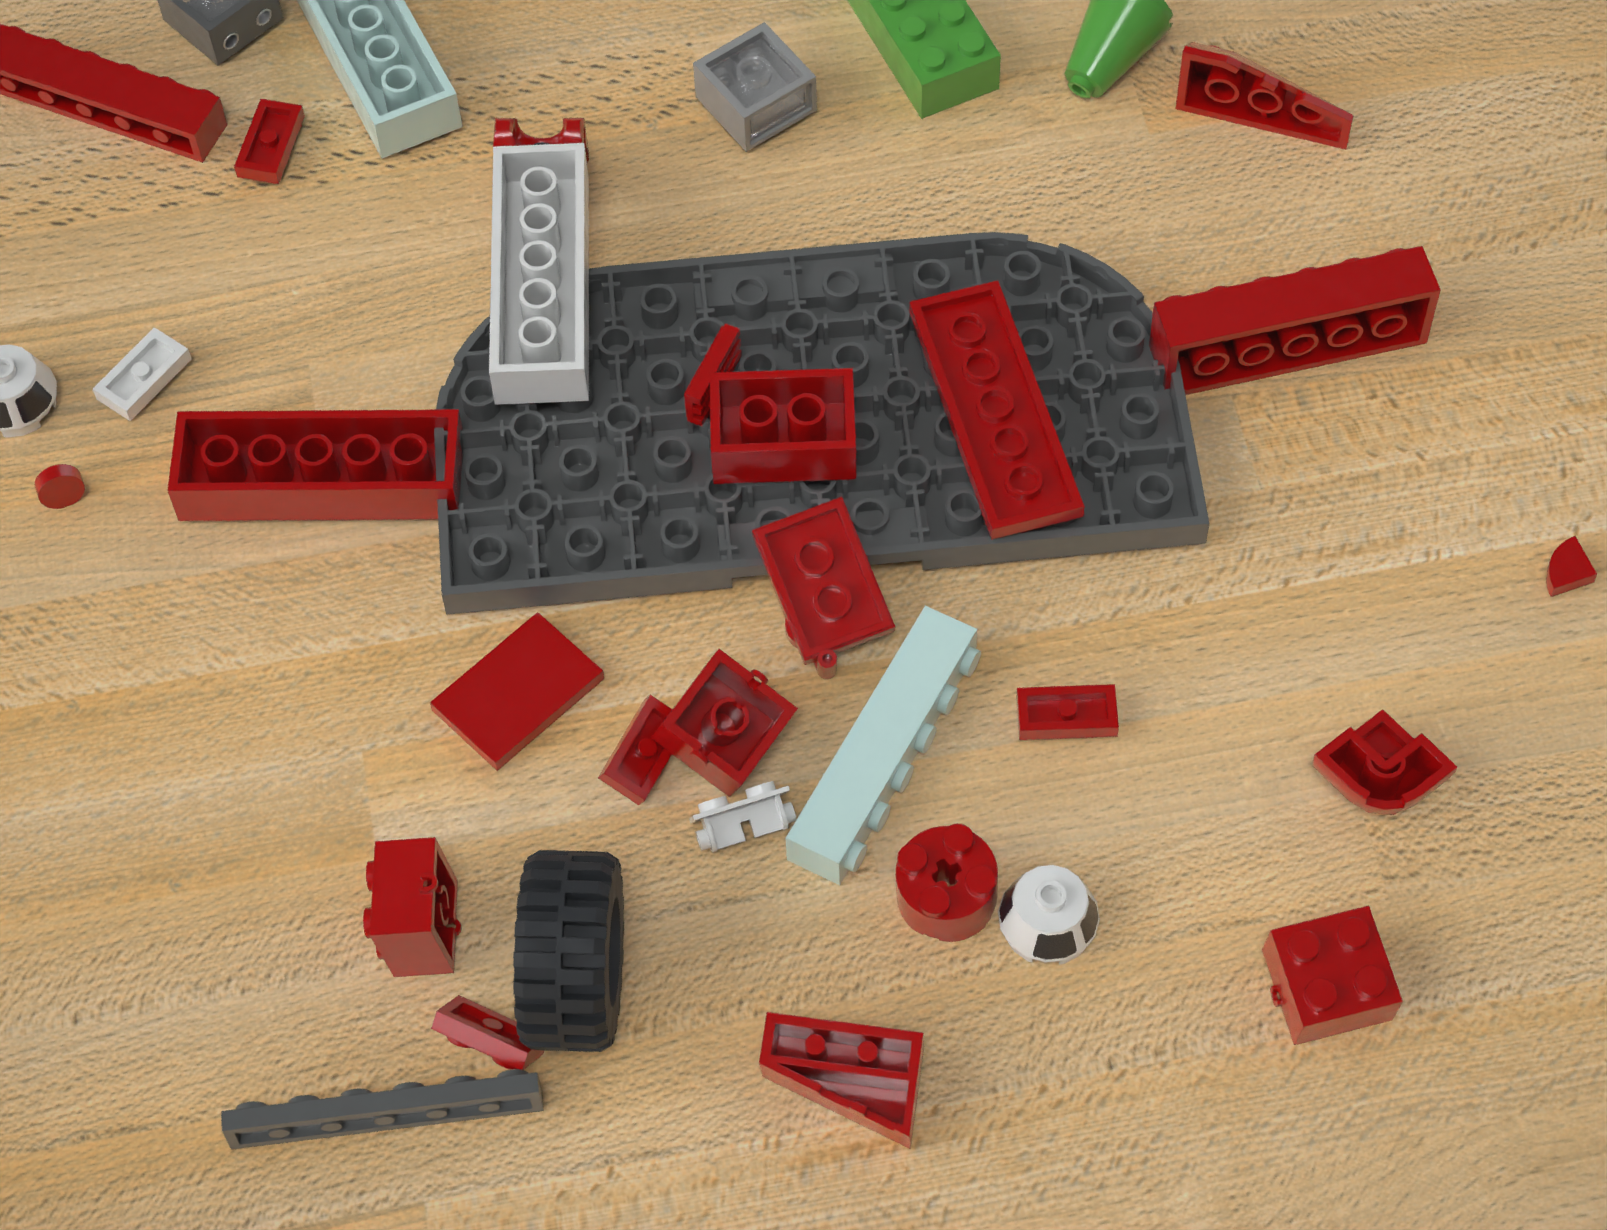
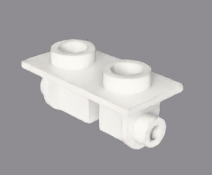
(723, 820)

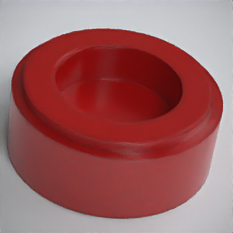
(59, 486)

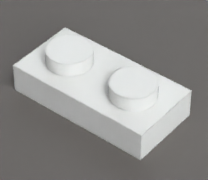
(142, 374)

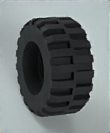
(569, 951)

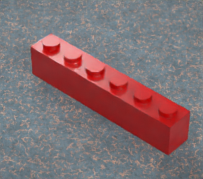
(109, 94)

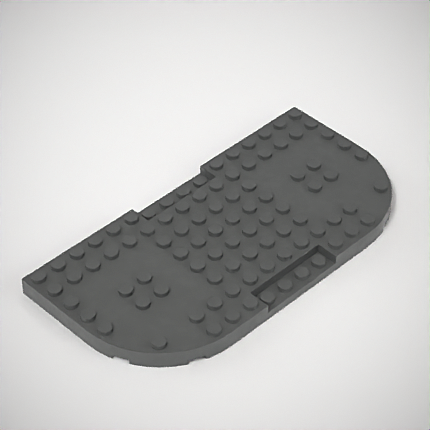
(622, 487)

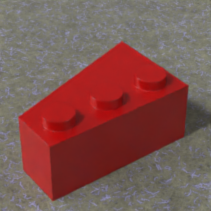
(848, 1068)

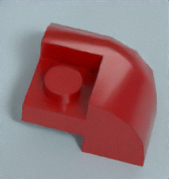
(1383, 766)

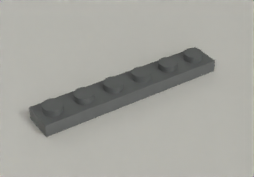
(367, 1111)

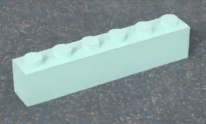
(882, 745)

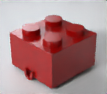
(724, 722)
(411, 907)
(1331, 975)

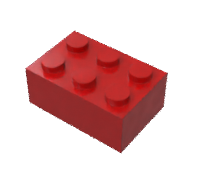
(782, 425)

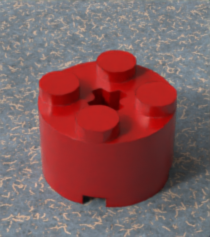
(954, 857)

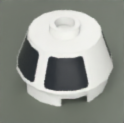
(25, 391)
(1048, 915)

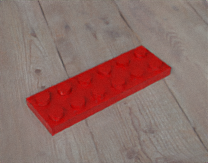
(996, 410)

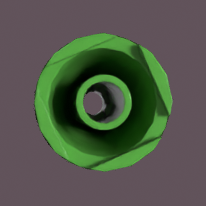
(1112, 41)

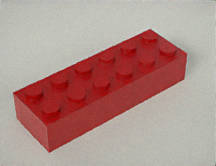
(1296, 320)
(312, 465)

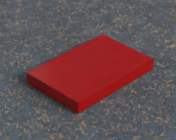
(823, 580)
(517, 691)

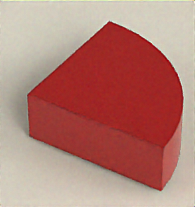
(1569, 568)

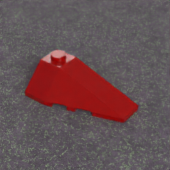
(1245, 93)

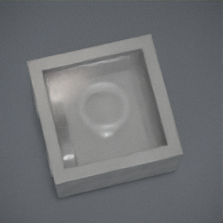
(755, 86)

